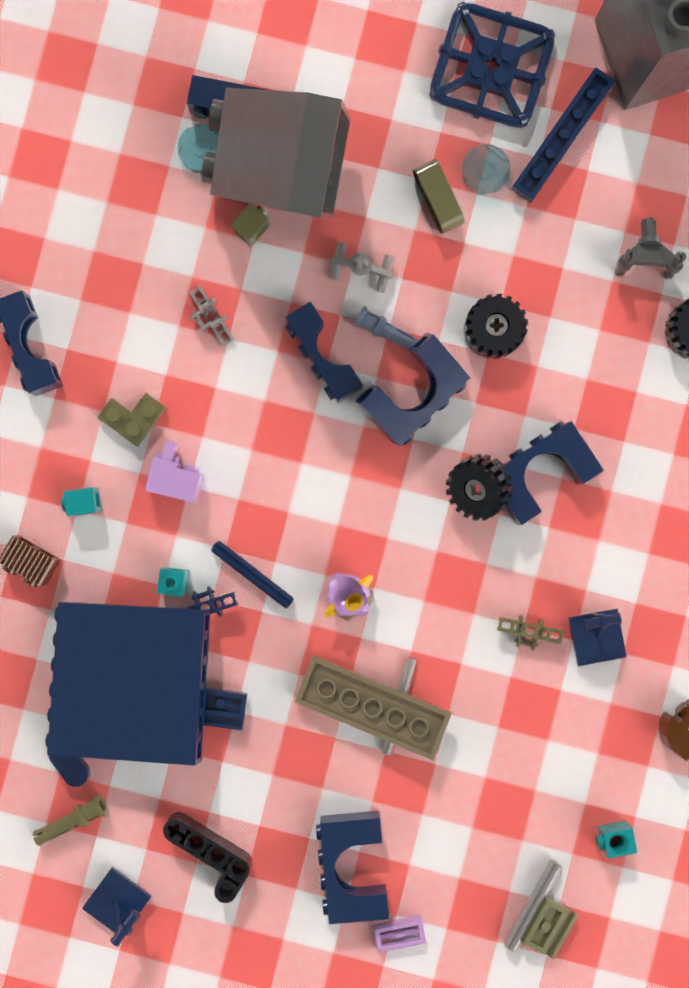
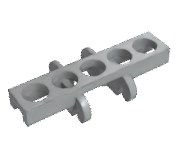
(213, 324)

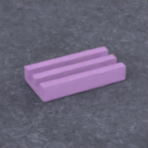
(397, 924)

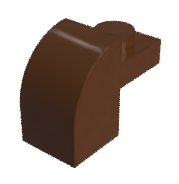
(675, 730)

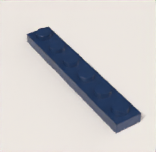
(563, 135)

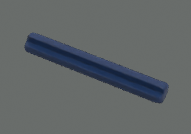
(252, 574)

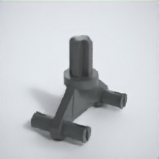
(650, 253)

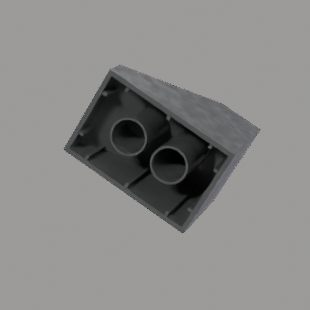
(646, 47)
(278, 149)

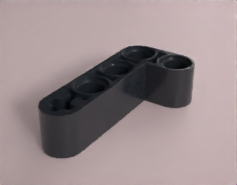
(204, 852)

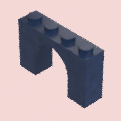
(445, 380)
(562, 443)
(344, 901)

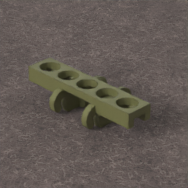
(537, 634)

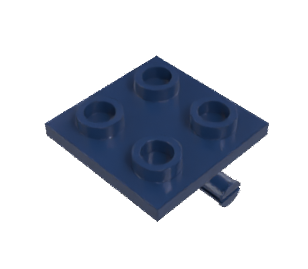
(597, 637)
(117, 904)

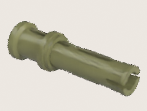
(80, 817)

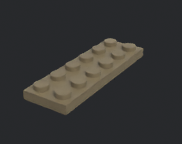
(373, 707)

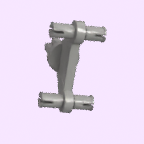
(361, 265)

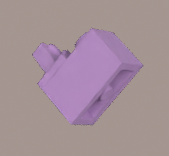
(170, 480)

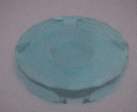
(194, 144)
(485, 169)

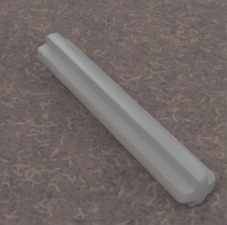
(532, 905)

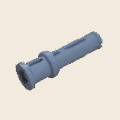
(379, 326)

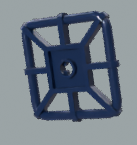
(488, 50)

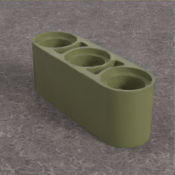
(438, 196)

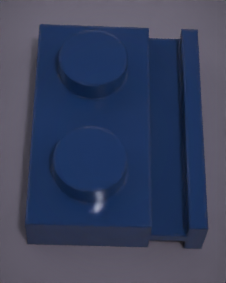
(225, 708)

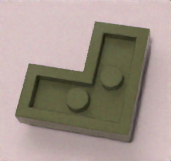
(135, 424)

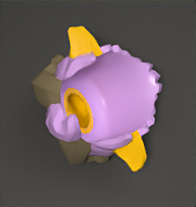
(349, 596)

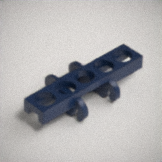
(196, 597)

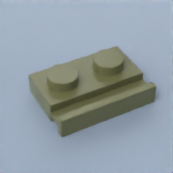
(550, 928)

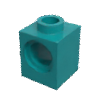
(81, 501)
(173, 581)
(624, 846)

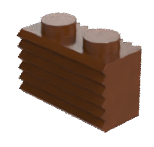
(28, 561)

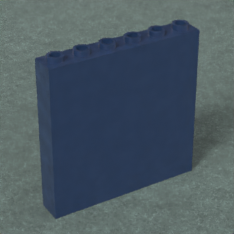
(128, 683)

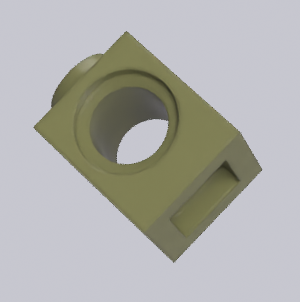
(251, 224)

